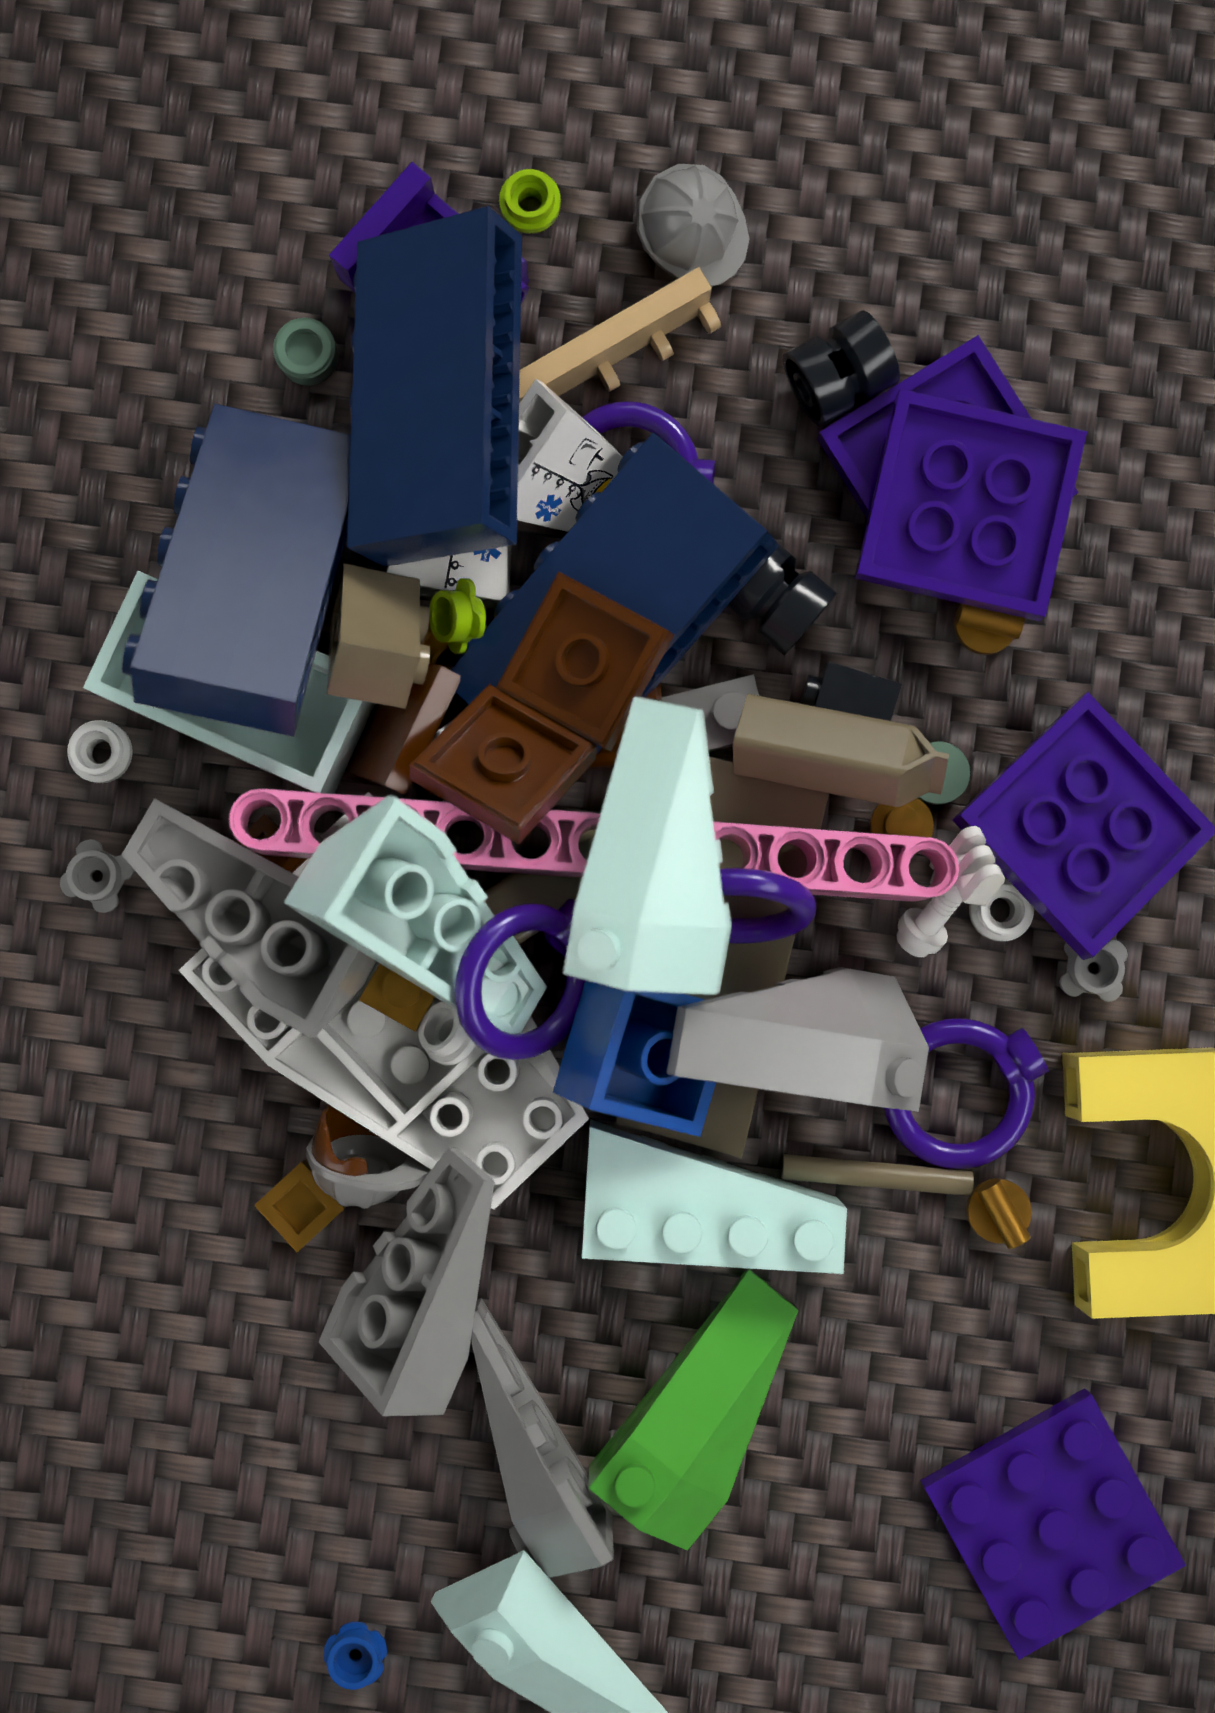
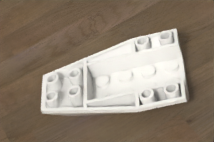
(384, 1080)

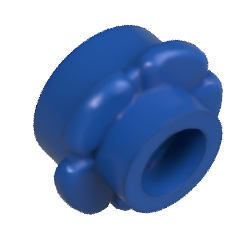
(352, 1672)

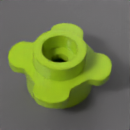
(457, 616)

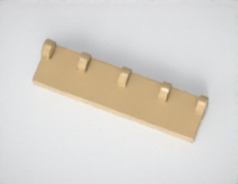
(623, 335)

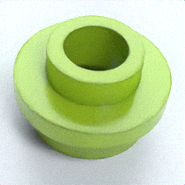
(530, 184)

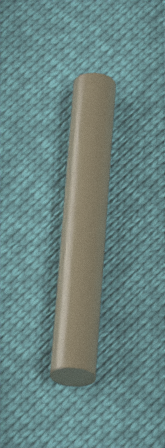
(877, 1175)

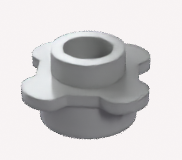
(79, 880)
(1105, 982)

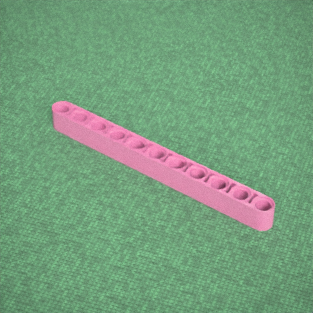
(759, 844)

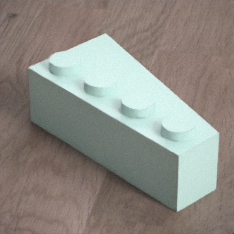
(698, 1210)

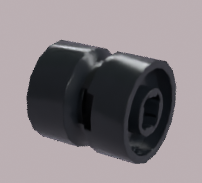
(855, 353)
(782, 600)

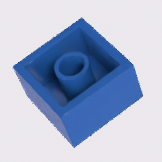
(621, 1060)

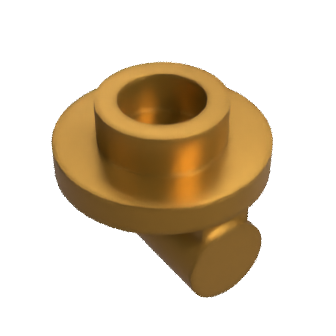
(986, 630)
(1000, 1212)

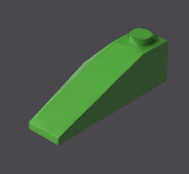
(689, 1434)

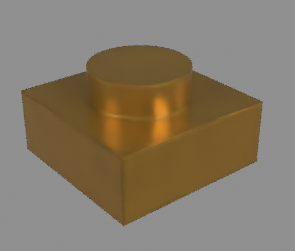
(397, 998)
(298, 1207)

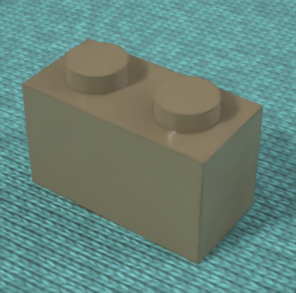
(377, 637)

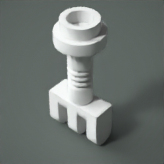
(978, 880)

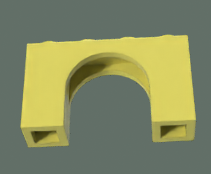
(1176, 1267)

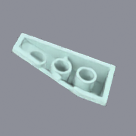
(652, 881)
(408, 904)
(538, 1641)

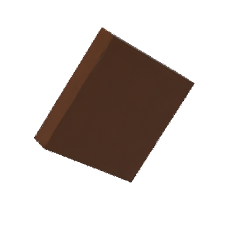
(584, 661)
(400, 735)
(503, 763)

